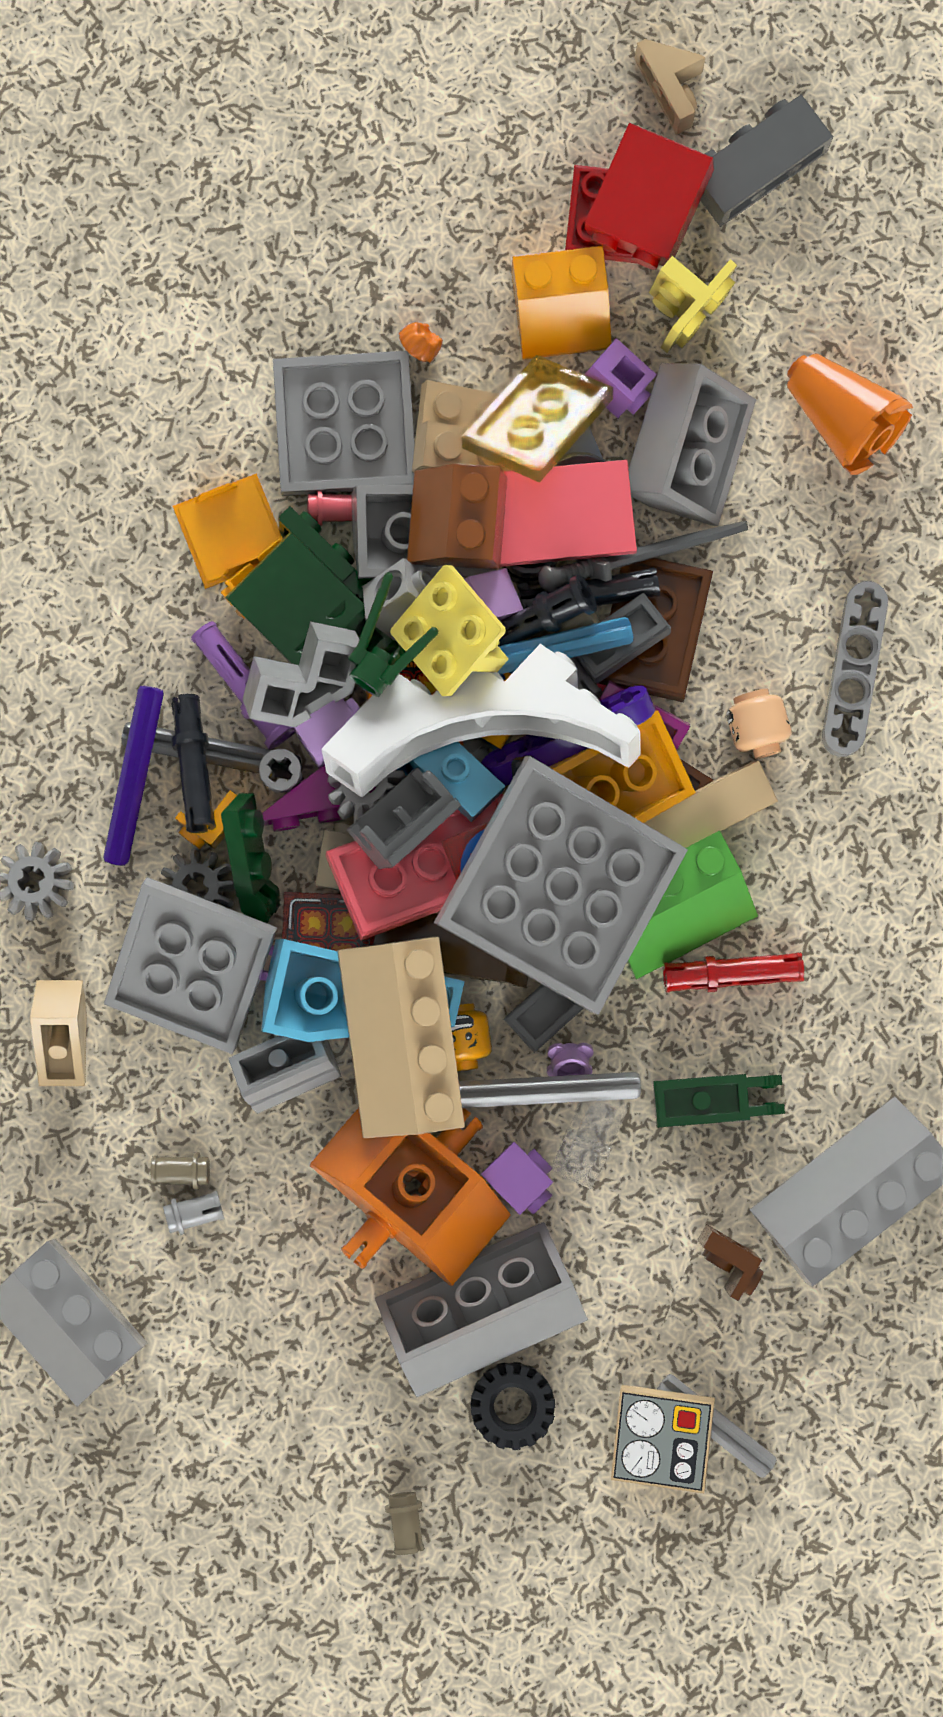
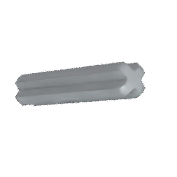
(729, 1435)

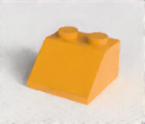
(562, 302)

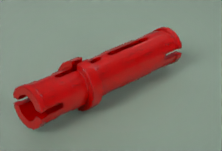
(742, 971)

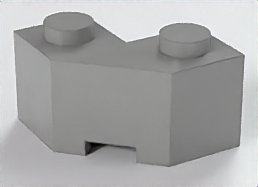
(291, 692)

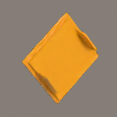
(227, 528)

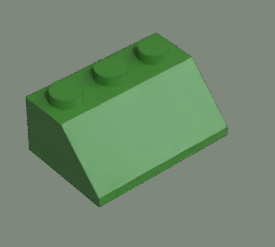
(697, 907)

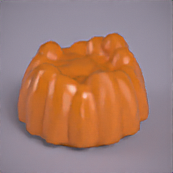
(420, 341)

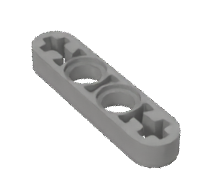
(857, 669)

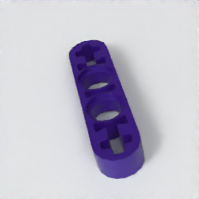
(632, 702)

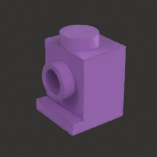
(626, 375)

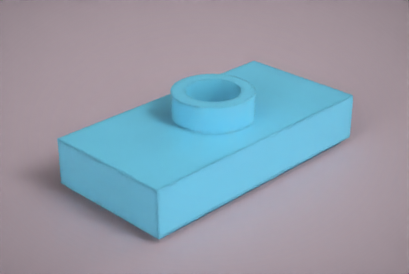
(462, 776)

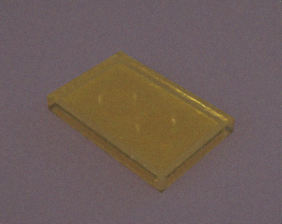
(537, 418)

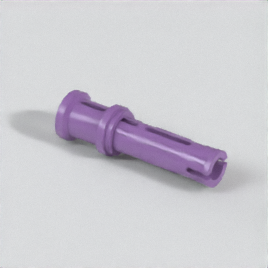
(235, 674)

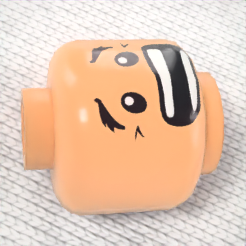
(759, 723)

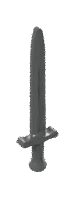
(600, 568)

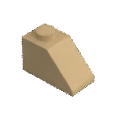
(59, 1032)

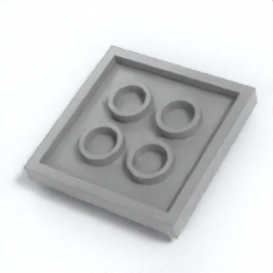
(343, 422)
(190, 965)

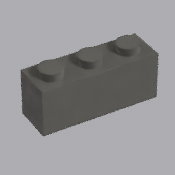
(764, 157)

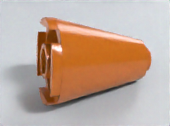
(848, 410)

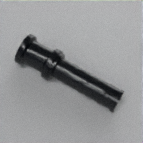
(549, 611)

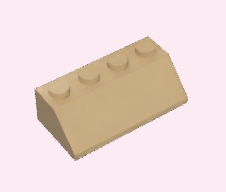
(401, 1038)

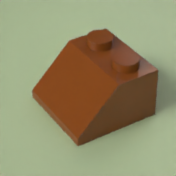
(458, 516)

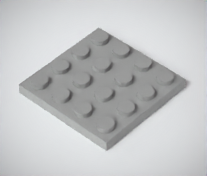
(561, 885)

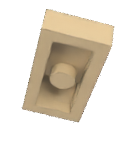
(665, 71)

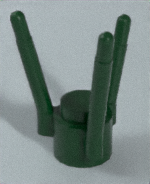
(378, 668)

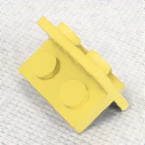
(686, 296)
(466, 633)

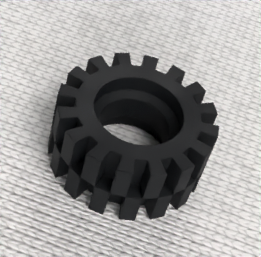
(522, 1433)

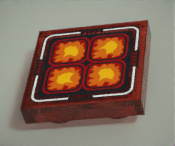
(320, 921)

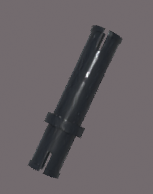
(619, 589)
(191, 751)

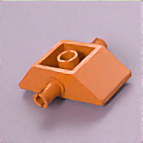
(442, 1226)

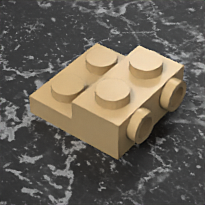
(443, 418)

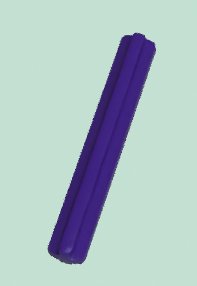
(133, 775)

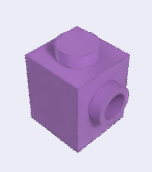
(520, 1178)

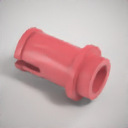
(329, 507)

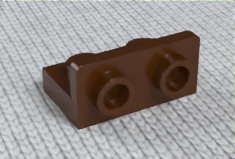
(726, 1254)

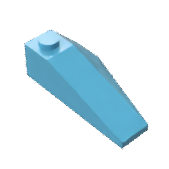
(307, 994)

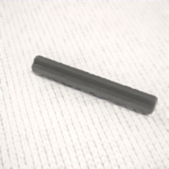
(218, 753)

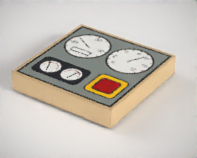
(662, 1439)

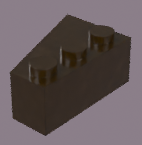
(457, 954)

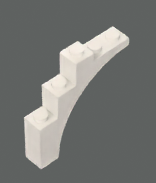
(534, 700)

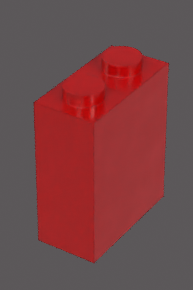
(648, 197)

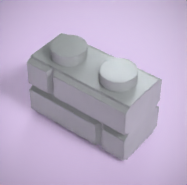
(282, 1070)

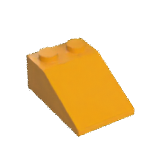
(643, 789)

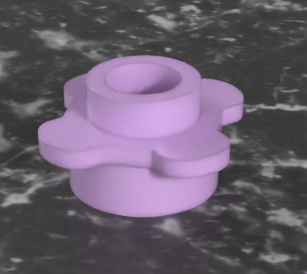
(569, 1059)

